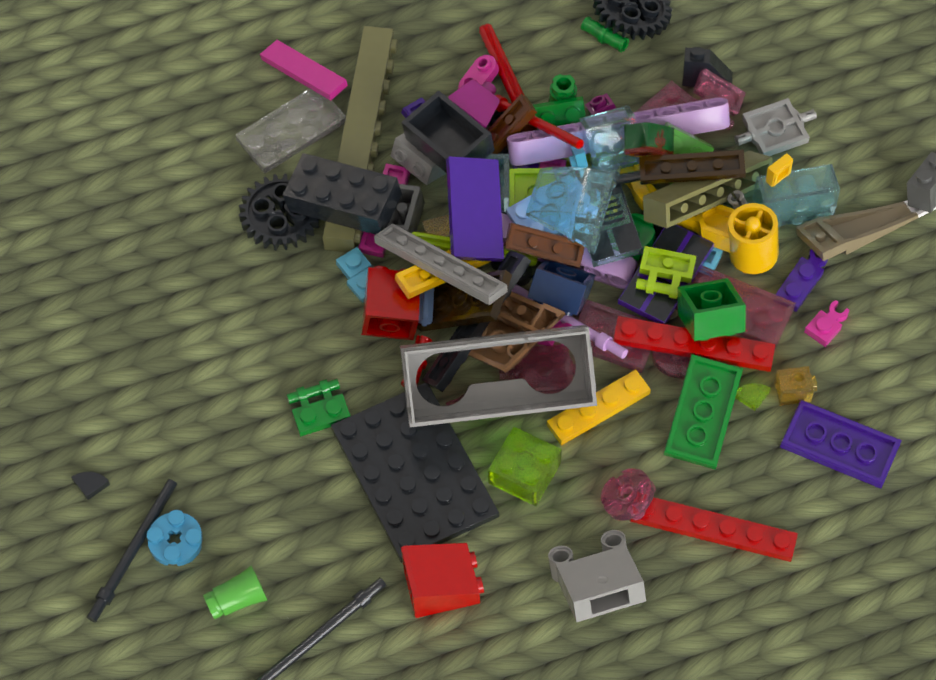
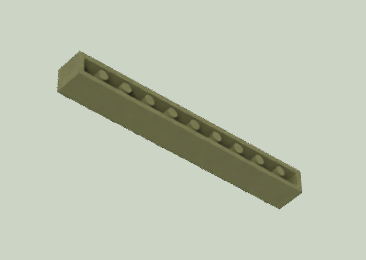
(363, 119)

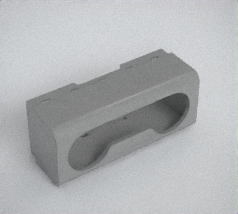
(503, 396)

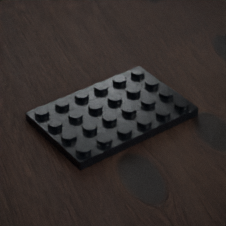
(414, 475)

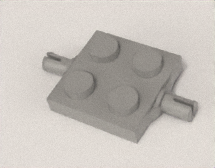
(775, 127)

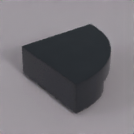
(90, 483)

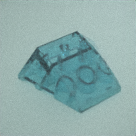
(574, 200)

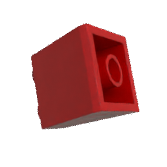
(387, 308)
(441, 577)

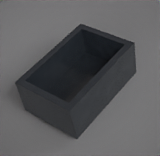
(446, 130)

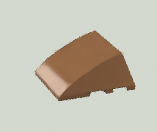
(516, 315)

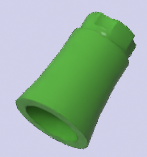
(235, 594)

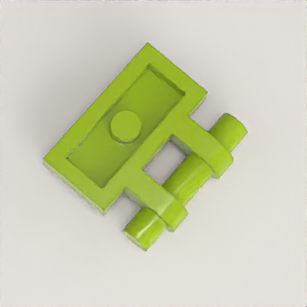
(667, 265)

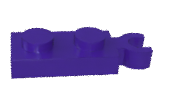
(802, 279)

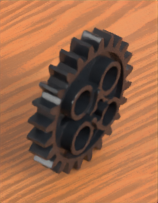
(634, 16)
(262, 224)

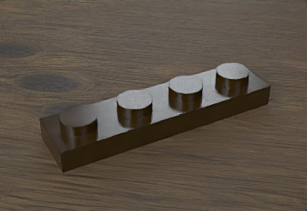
(692, 167)

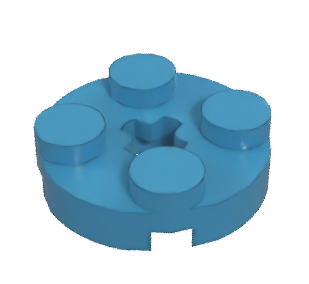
(175, 523)

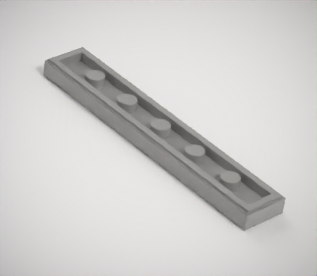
(441, 264)

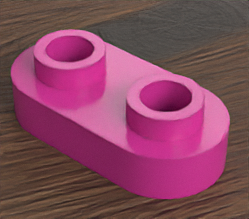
(482, 70)

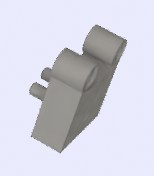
(598, 581)

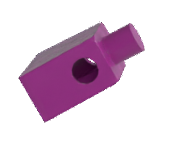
(477, 100)

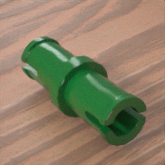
(604, 35)

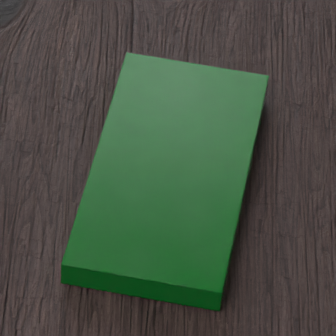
(703, 411)

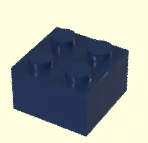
(561, 287)

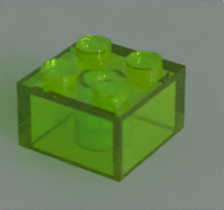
(524, 466)

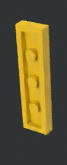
(416, 280)
(610, 401)

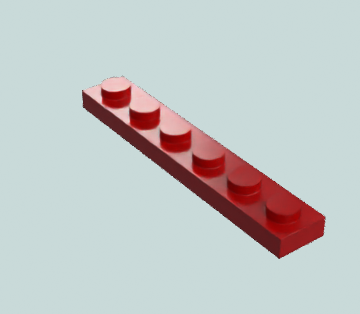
(679, 342)
(719, 529)

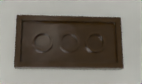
(457, 308)

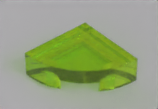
(752, 394)

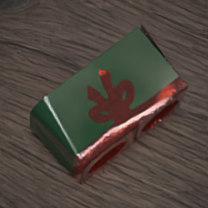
(648, 139)

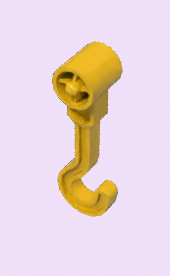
(744, 232)

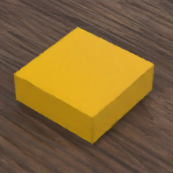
(779, 170)

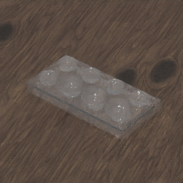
(290, 129)

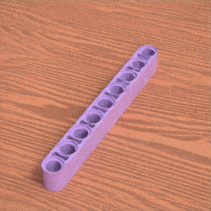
(691, 117)

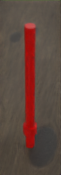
(545, 126)

